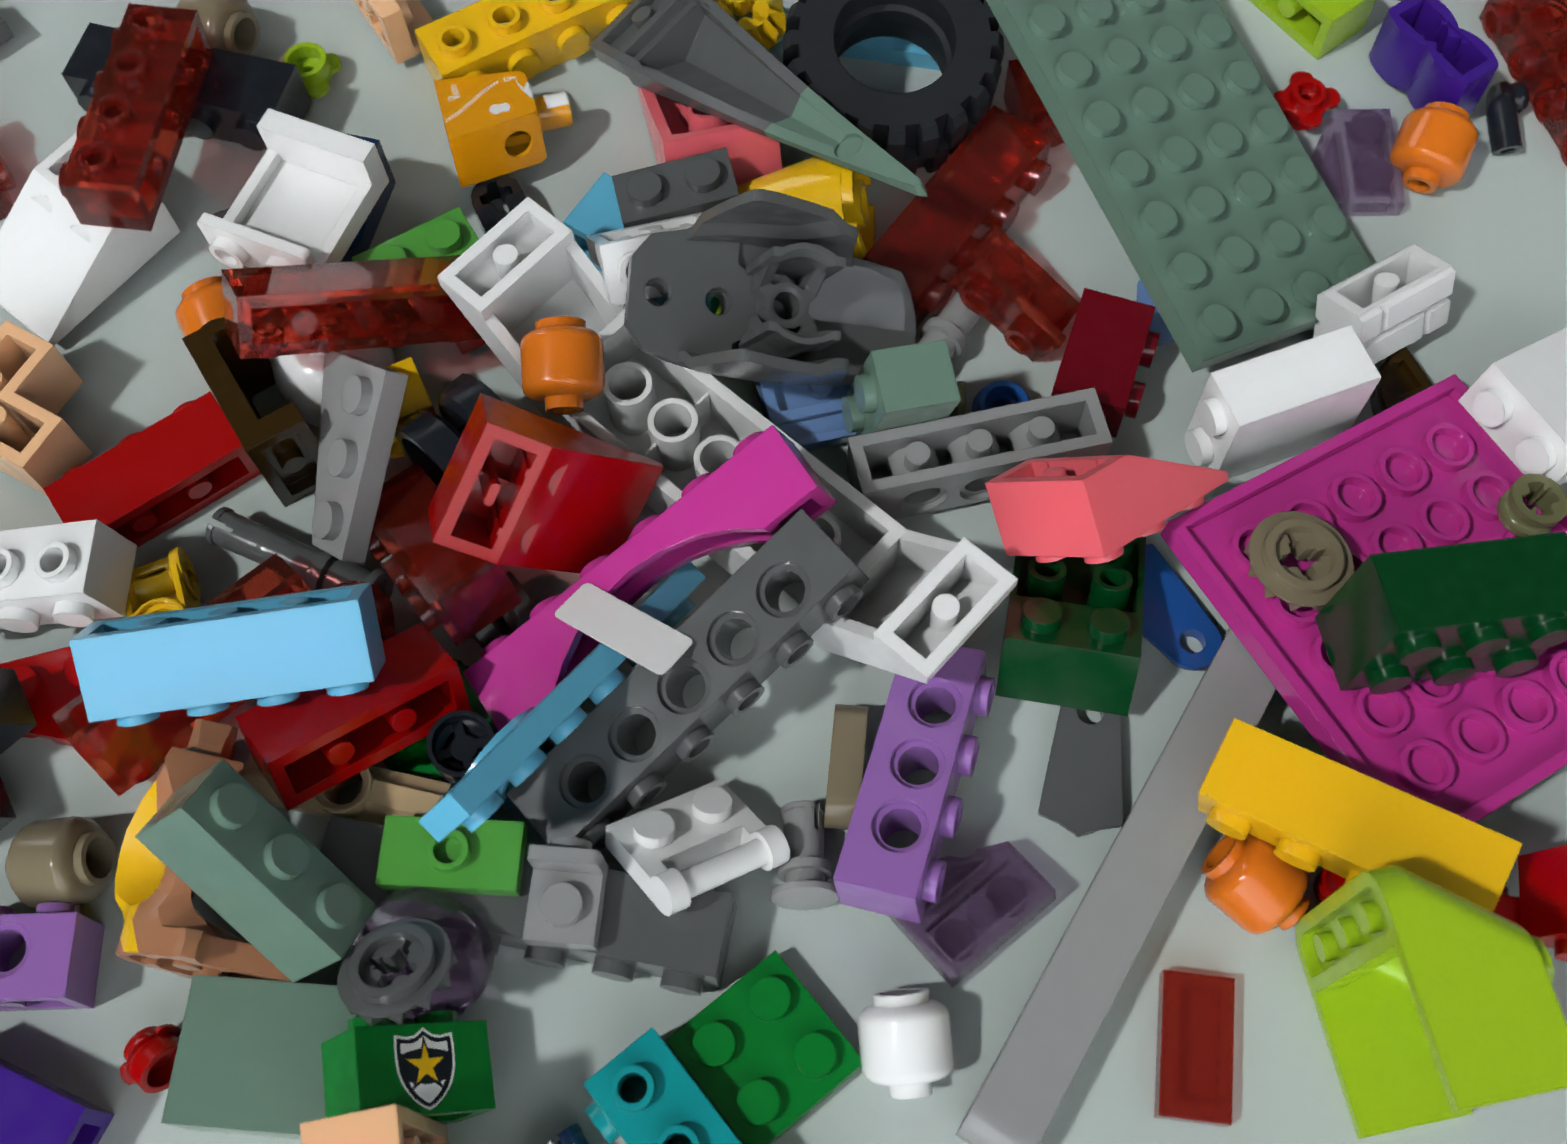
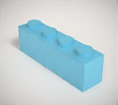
(229, 654)

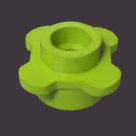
(314, 66)

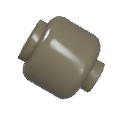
(227, 23)
(60, 861)

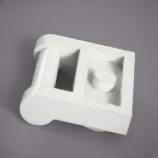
(690, 830)

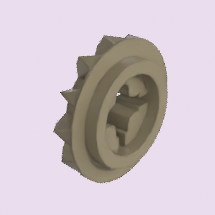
(1306, 539)

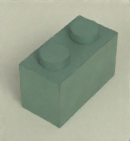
(901, 388)

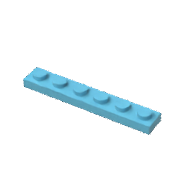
(555, 716)

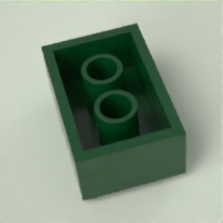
(1448, 613)

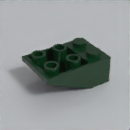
(1075, 632)

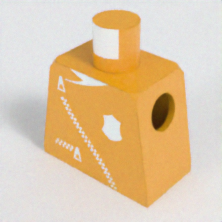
(497, 123)

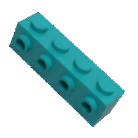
(652, 1099)

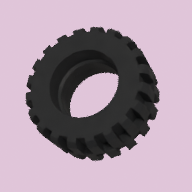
(910, 126)

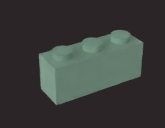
(257, 871)

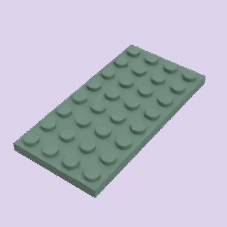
(1188, 165)

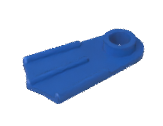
(1174, 613)

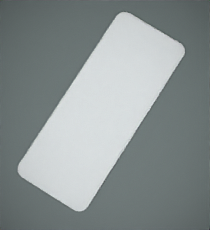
(624, 628)

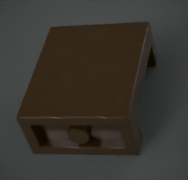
(276, 443)

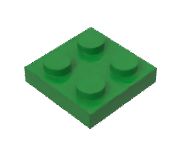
(765, 1052)

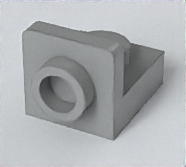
(565, 894)

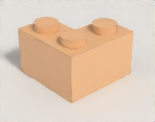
(33, 389)

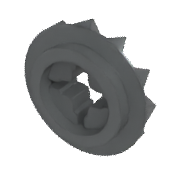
(389, 950)

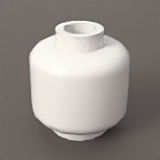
(905, 1042)

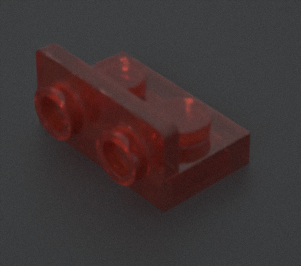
(1014, 295)

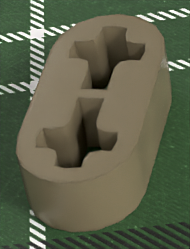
(845, 764)

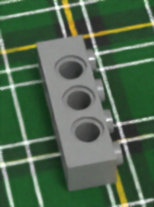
(953, 457)

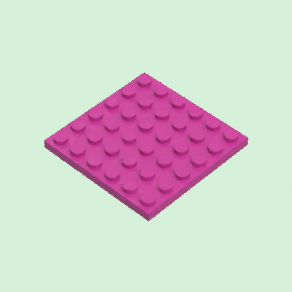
(1388, 485)

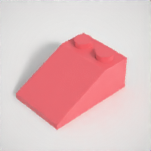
(685, 132)

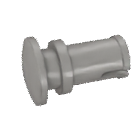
(807, 868)

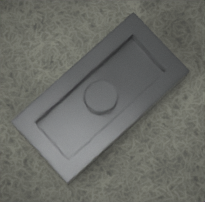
(675, 188)

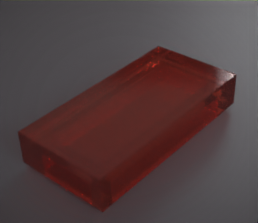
(1195, 1048)

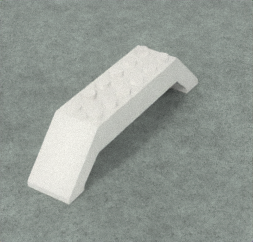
(921, 588)

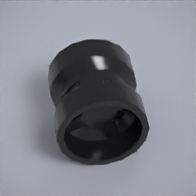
(457, 738)

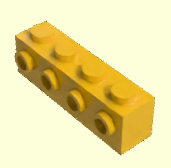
(533, 40)
(1346, 819)

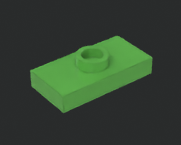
(462, 863)

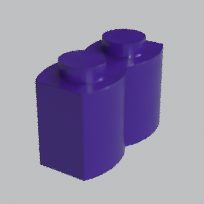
(1431, 56)

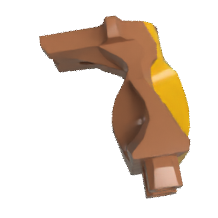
(156, 905)

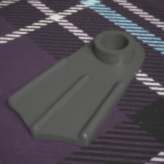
(1084, 774)

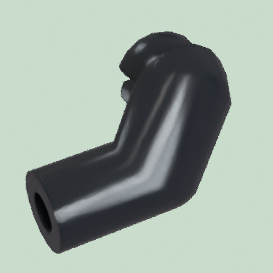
(1502, 110)

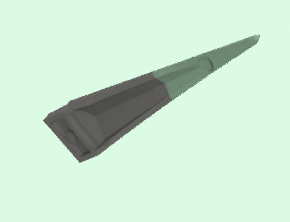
(715, 66)

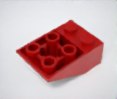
(537, 491)

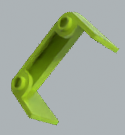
(1429, 1002)

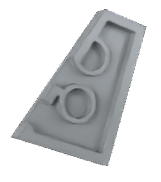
(354, 449)

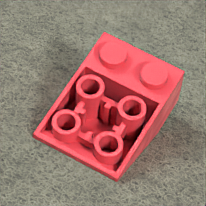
(1092, 503)

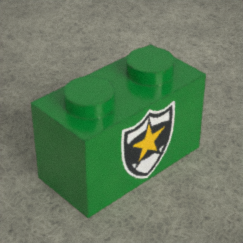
(425, 1066)

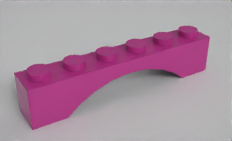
(717, 511)

